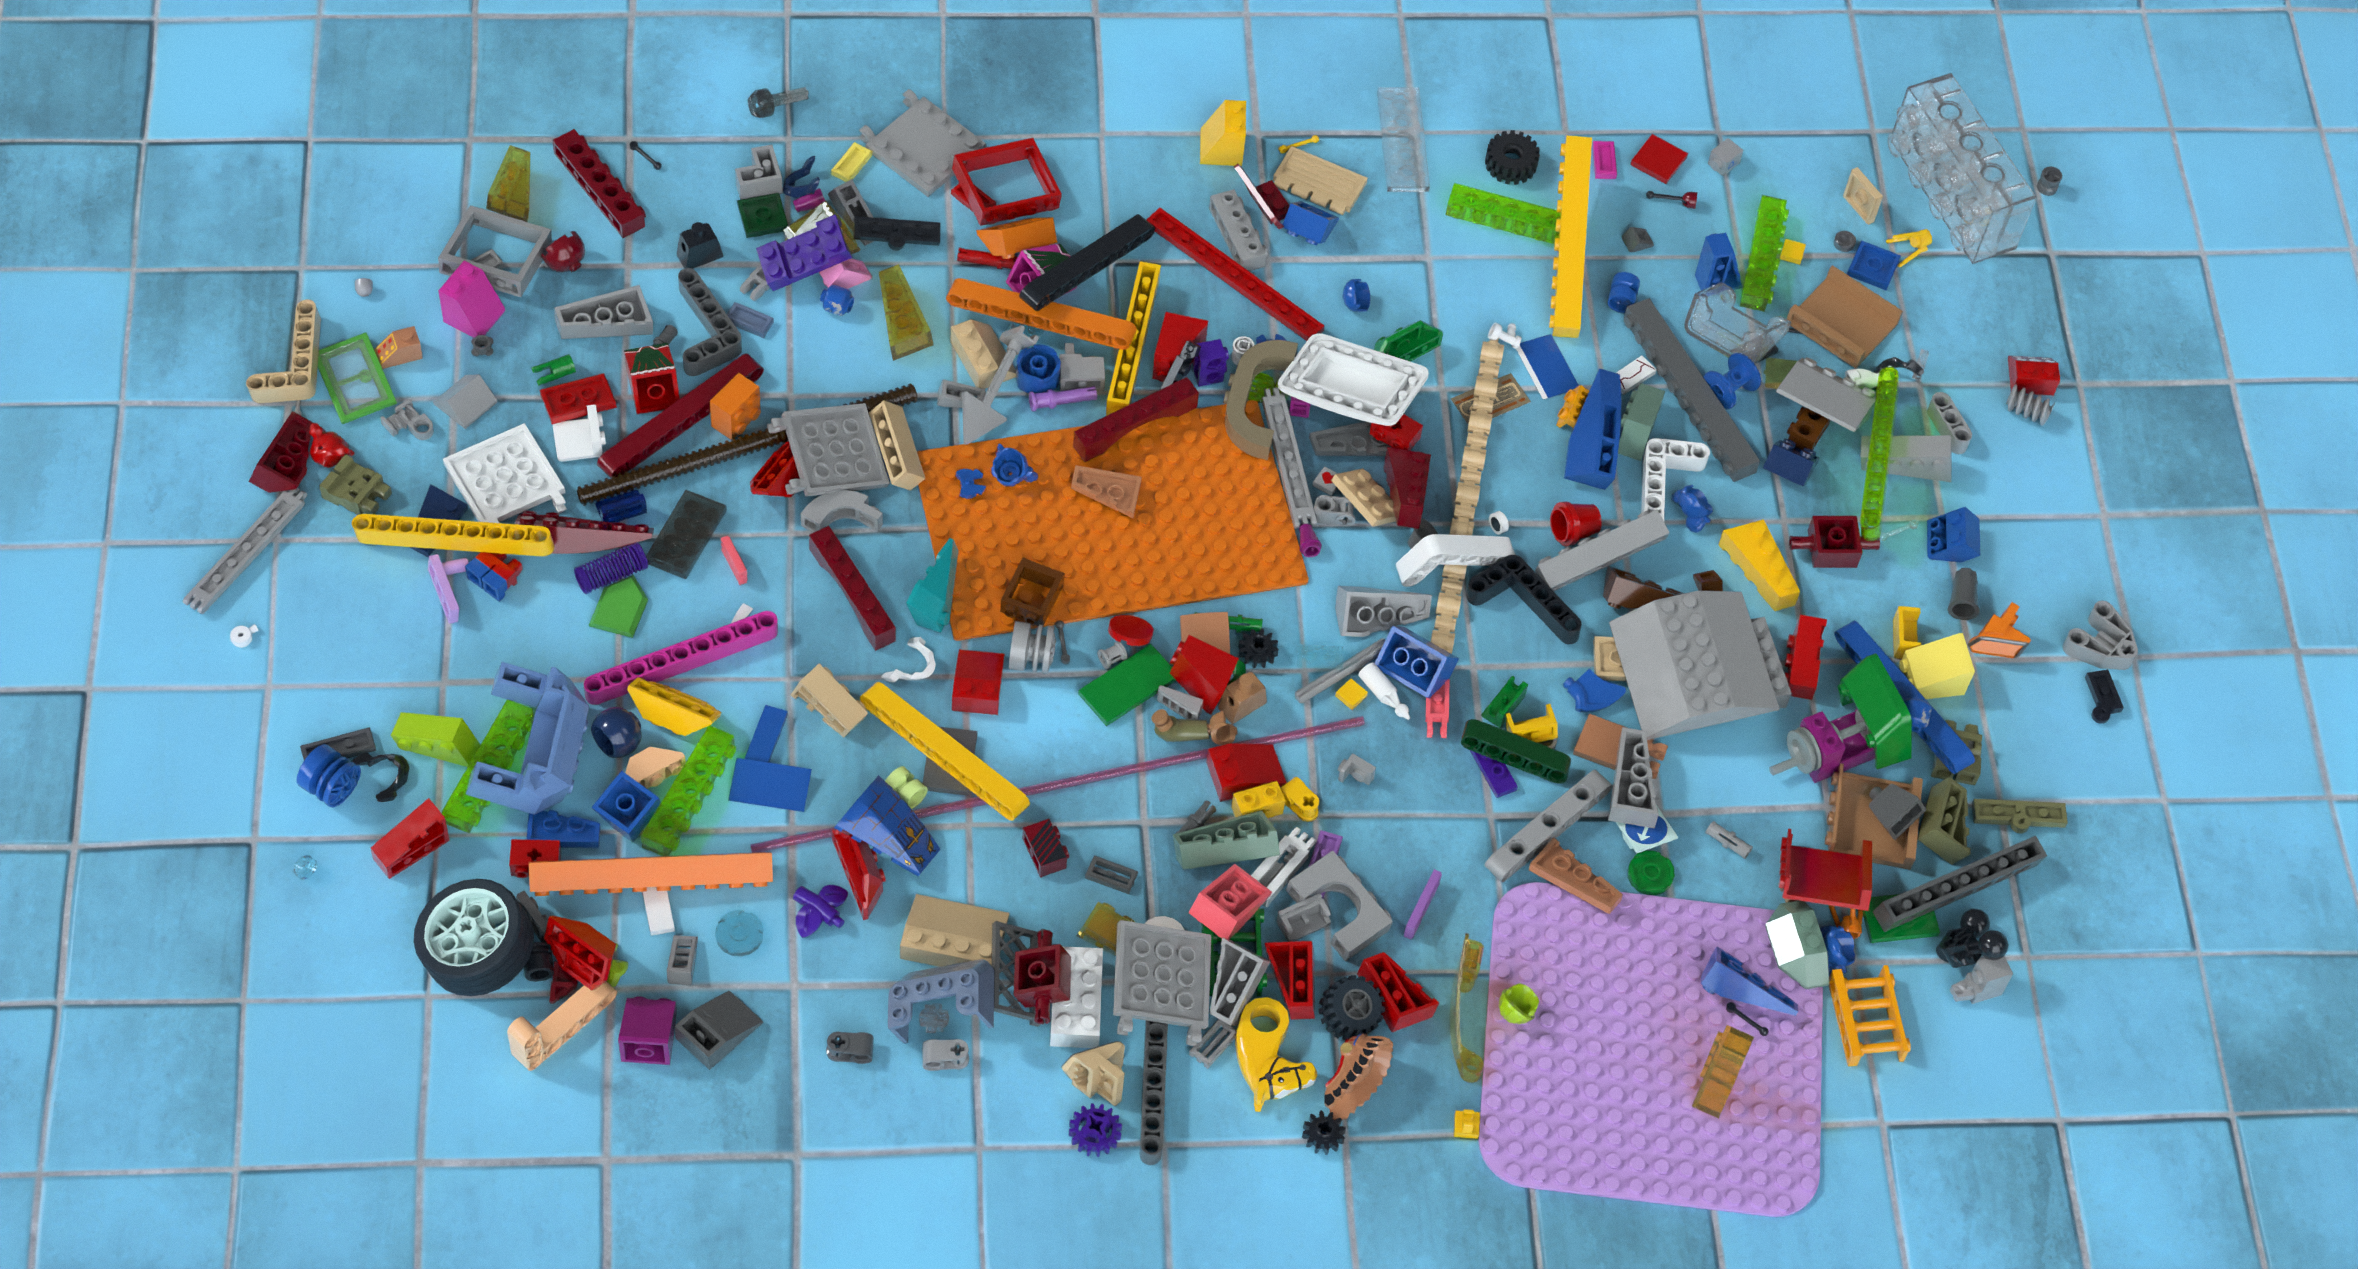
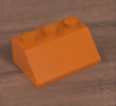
(1018, 235)

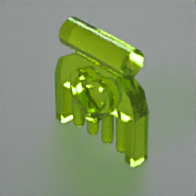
(1264, 382)

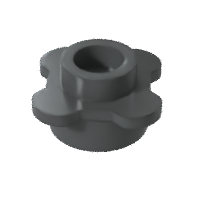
(482, 340)

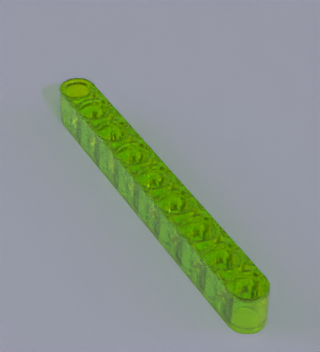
(1879, 454)

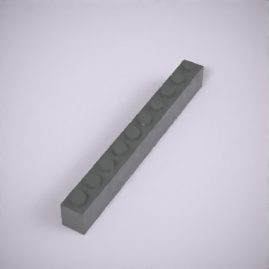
(1691, 390)

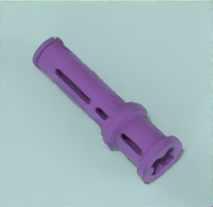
(1052, 398)

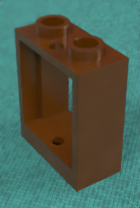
(1040, 575)

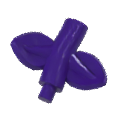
(818, 908)

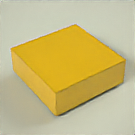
(1792, 251)
(1351, 694)

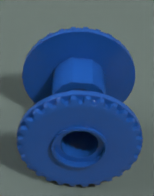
(1741, 374)

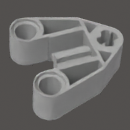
(2113, 645)

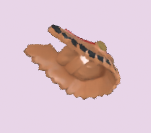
(1360, 1071)

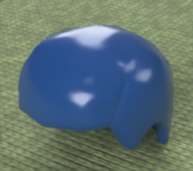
(1356, 295)

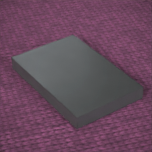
(938, 779)

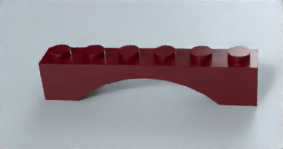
(1102, 434)
(836, 561)

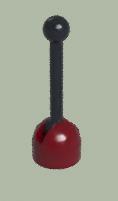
(1688, 199)

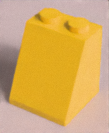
(1224, 135)

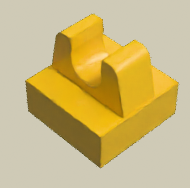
(1466, 1124)

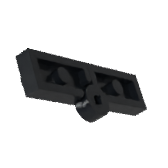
(896, 231)

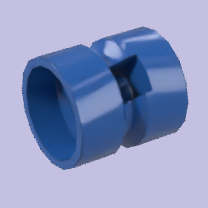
(1623, 291)

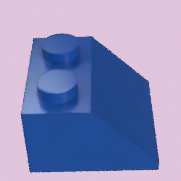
(1309, 222)
(627, 806)

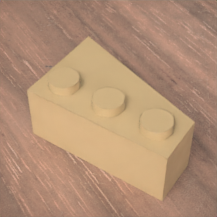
(830, 700)

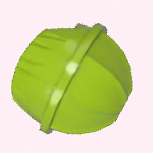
(1518, 1004)

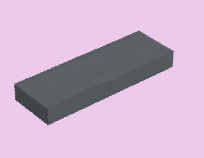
(347, 744)

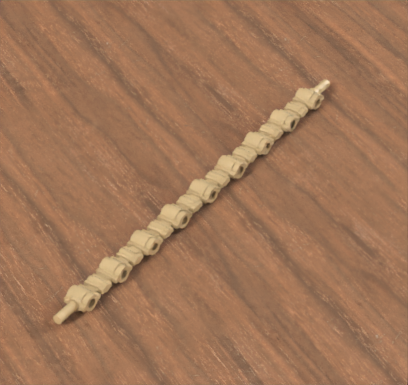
(1467, 492)

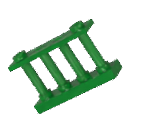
(1258, 918)

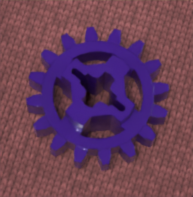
(1093, 1139)

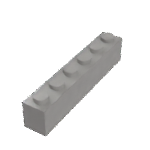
(1602, 551)

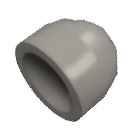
(363, 286)

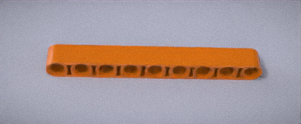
(1053, 317)

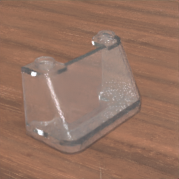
(1729, 330)

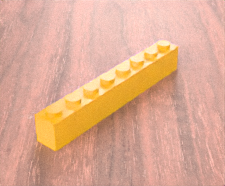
(1139, 314)

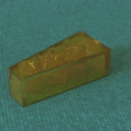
(904, 319)
(1721, 1070)

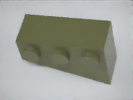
(1944, 823)

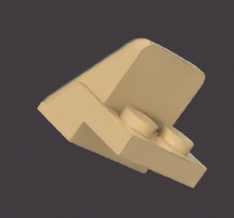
(1098, 1071)

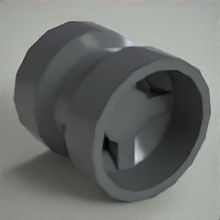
(2049, 181)

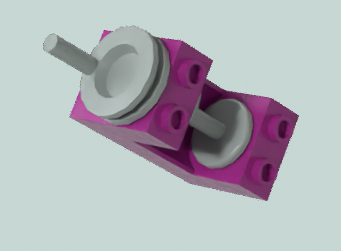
(1823, 744)

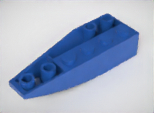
(1596, 435)

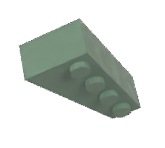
(1227, 841)

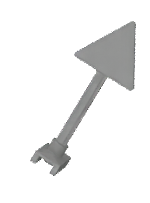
(977, 414)

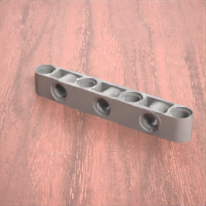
(1537, 835)

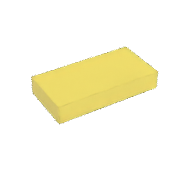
(851, 162)

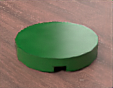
(1650, 873)

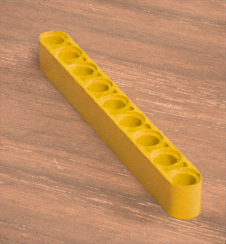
(453, 535)
(945, 751)

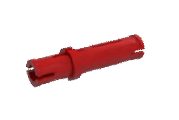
(985, 258)

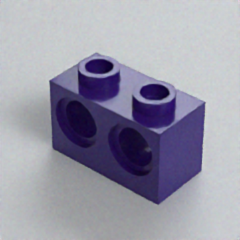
(1210, 363)

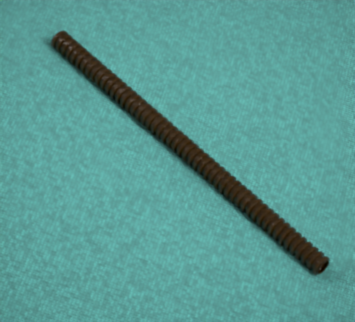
(715, 454)

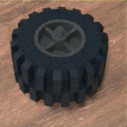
(1351, 1007)

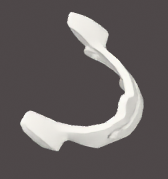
(917, 643)

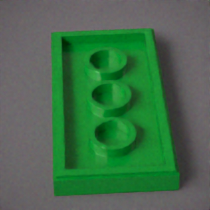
(1127, 685)

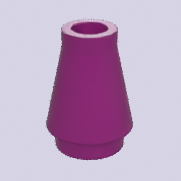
(809, 201)
(1309, 542)

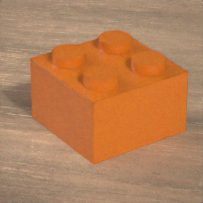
(735, 406)

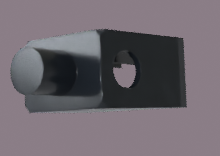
(698, 246)

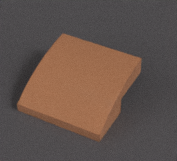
(1208, 627)

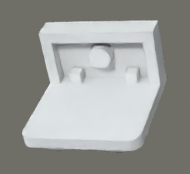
(580, 437)

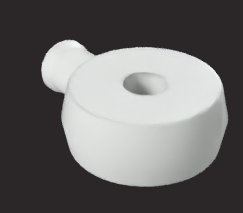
(242, 636)

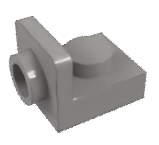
(1358, 768)

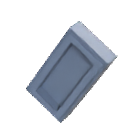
(750, 320)

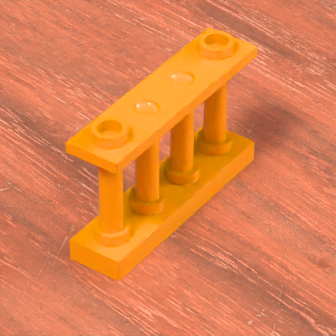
(1850, 1028)

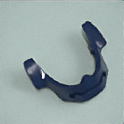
(797, 191)

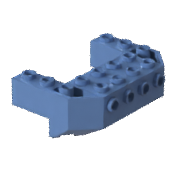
(551, 745)

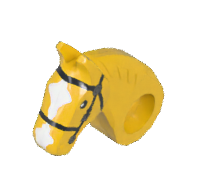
(1257, 1056)

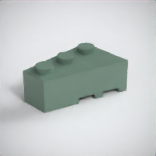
(1639, 420)

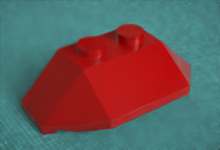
(775, 474)
(860, 869)
(580, 950)

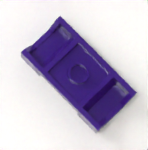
(804, 254)

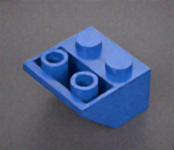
(1954, 536)

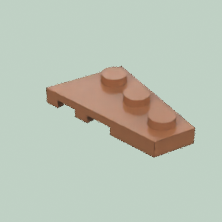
(1108, 487)

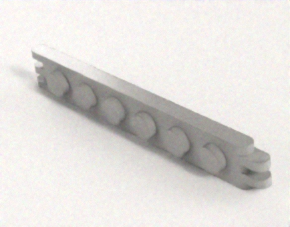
(1288, 458)
(245, 550)

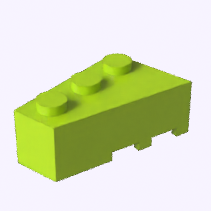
(436, 737)

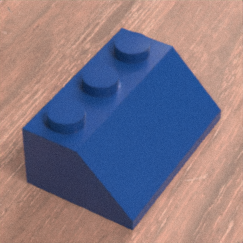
(1415, 661)

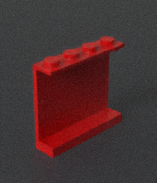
(1826, 875)

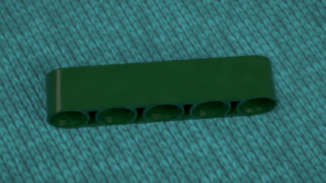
(1516, 751)

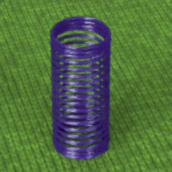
(638, 559)

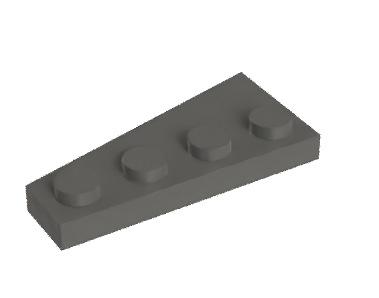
(1347, 441)

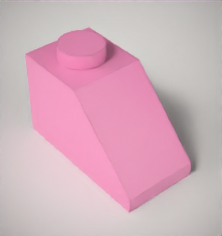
(846, 274)

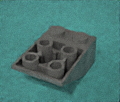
(716, 1028)

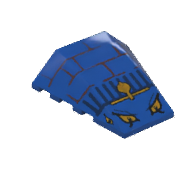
(890, 827)

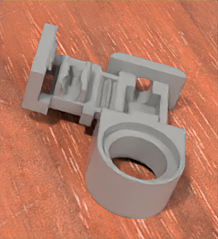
(408, 417)

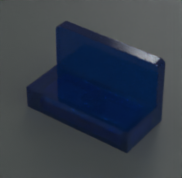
(622, 507)

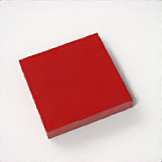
(1659, 159)

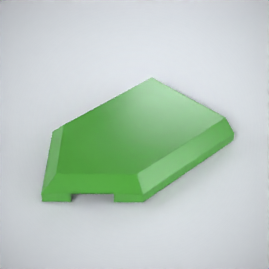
(620, 607)

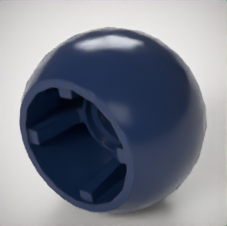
(616, 732)

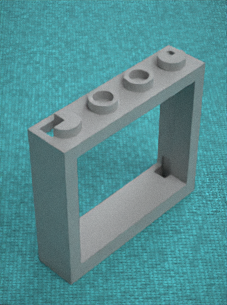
(499, 279)

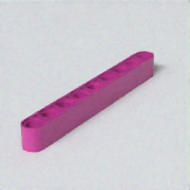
(689, 649)

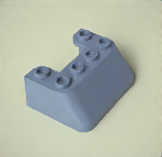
(968, 981)

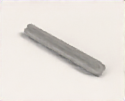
(1335, 675)

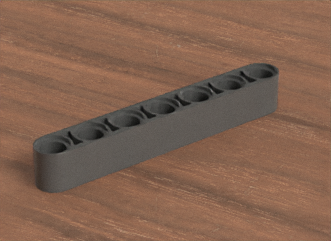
(1153, 1093)

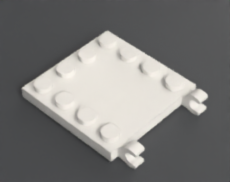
(505, 476)

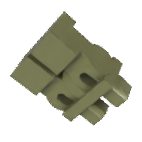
(354, 487)
(1973, 740)

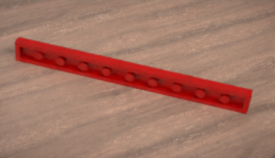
(1235, 275)

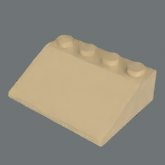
(948, 932)

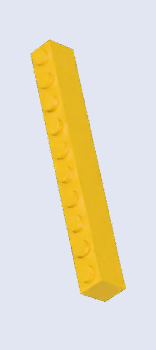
(1572, 237)

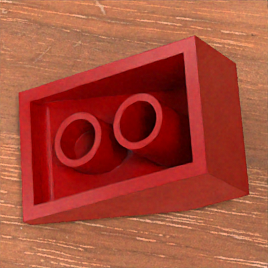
(977, 682)
(1243, 767)

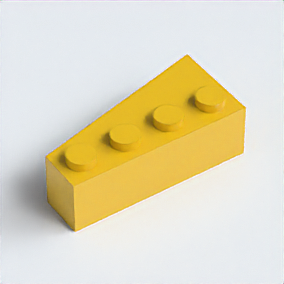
(1762, 563)

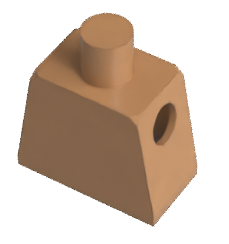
(1242, 697)

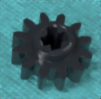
(1258, 648)
(1333, 1135)

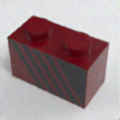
(1045, 847)

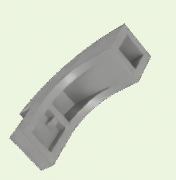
(840, 505)

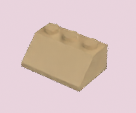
(979, 351)

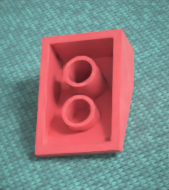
(1229, 902)

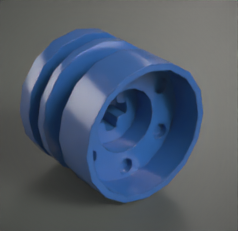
(328, 775)

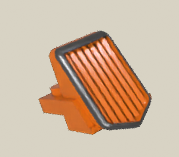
(1999, 636)

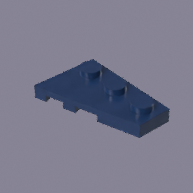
(440, 506)

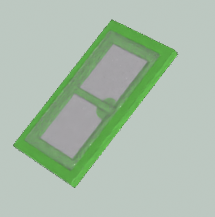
(354, 378)

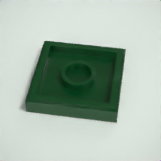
(762, 215)

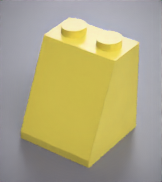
(1939, 667)

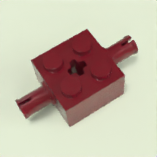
(1834, 542)
(1042, 976)

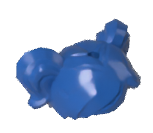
(1011, 461)
(1694, 506)
(1839, 947)

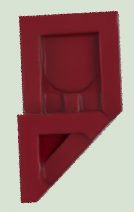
(562, 984)

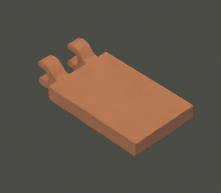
(1600, 744)

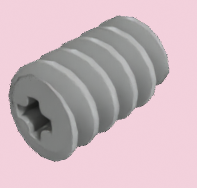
(2029, 405)

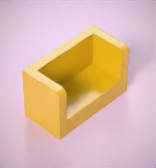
(1905, 630)
(1535, 729)

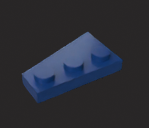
(571, 831)

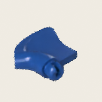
(1592, 692)

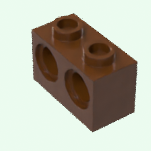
(1807, 429)

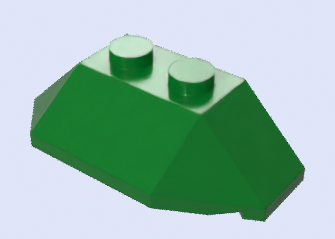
(1410, 341)

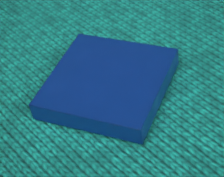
(1873, 265)

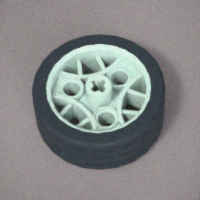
(454, 923)

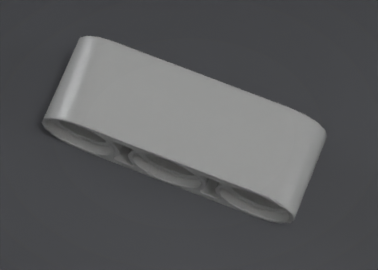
(1949, 422)

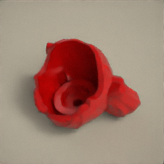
(333, 446)

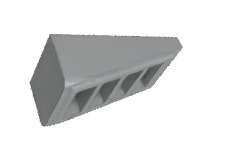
(953, 388)
(1181, 703)
(682, 973)

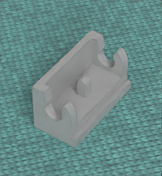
(1303, 918)

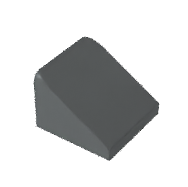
(1637, 239)

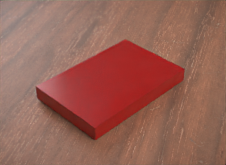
(572, 398)

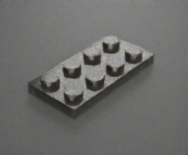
(685, 534)

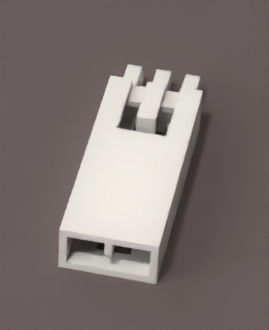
(1276, 875)

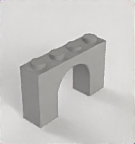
(1333, 875)

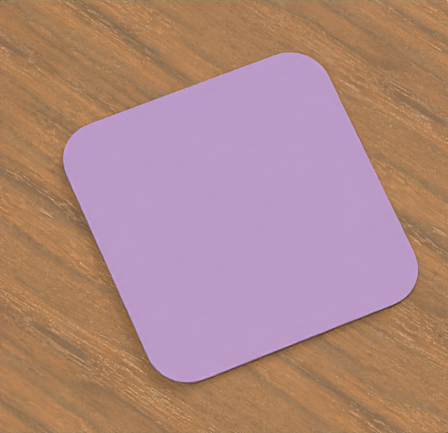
(1611, 1063)

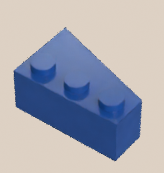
(1717, 263)

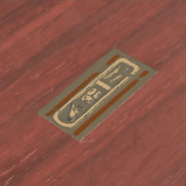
(1508, 397)

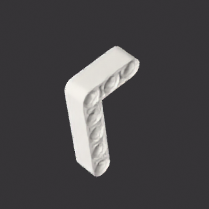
(1670, 455)
(1451, 550)

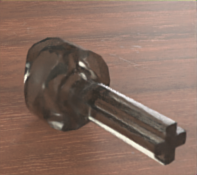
(768, 101)

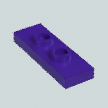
(1496, 775)

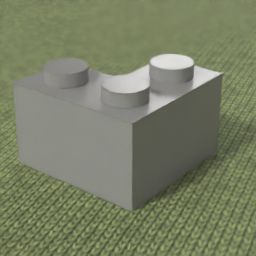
(761, 177)

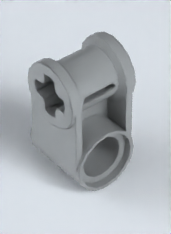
(1334, 510)
(942, 1054)

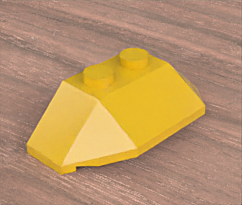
(671, 707)

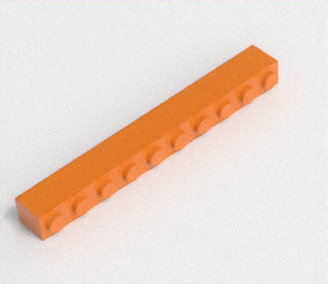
(650, 872)

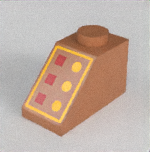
(399, 348)

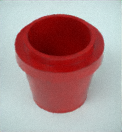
(1574, 522)

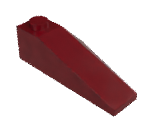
(286, 457)

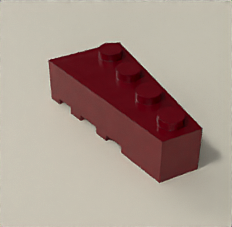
(1407, 481)

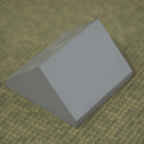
(466, 400)

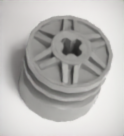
(1031, 647)

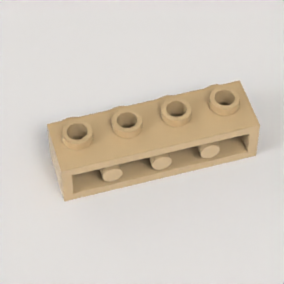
(897, 445)

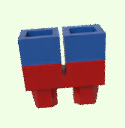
(492, 574)

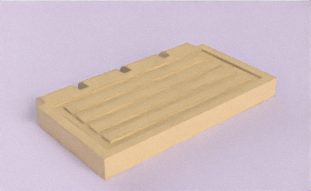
(1320, 180)

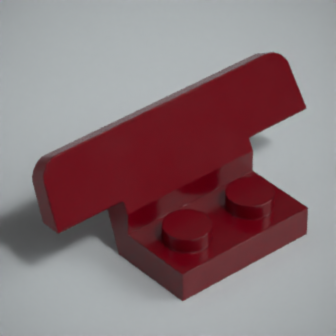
(1267, 198)

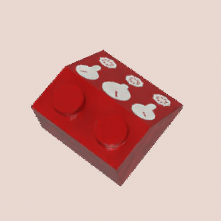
(2034, 374)

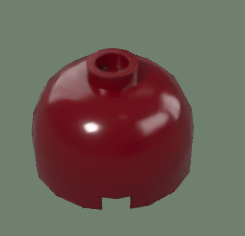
(565, 253)

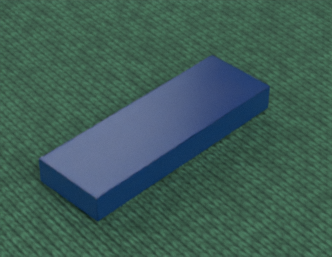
(766, 734)

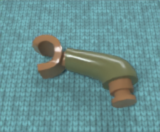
(1182, 730)

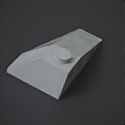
(1372, 609)

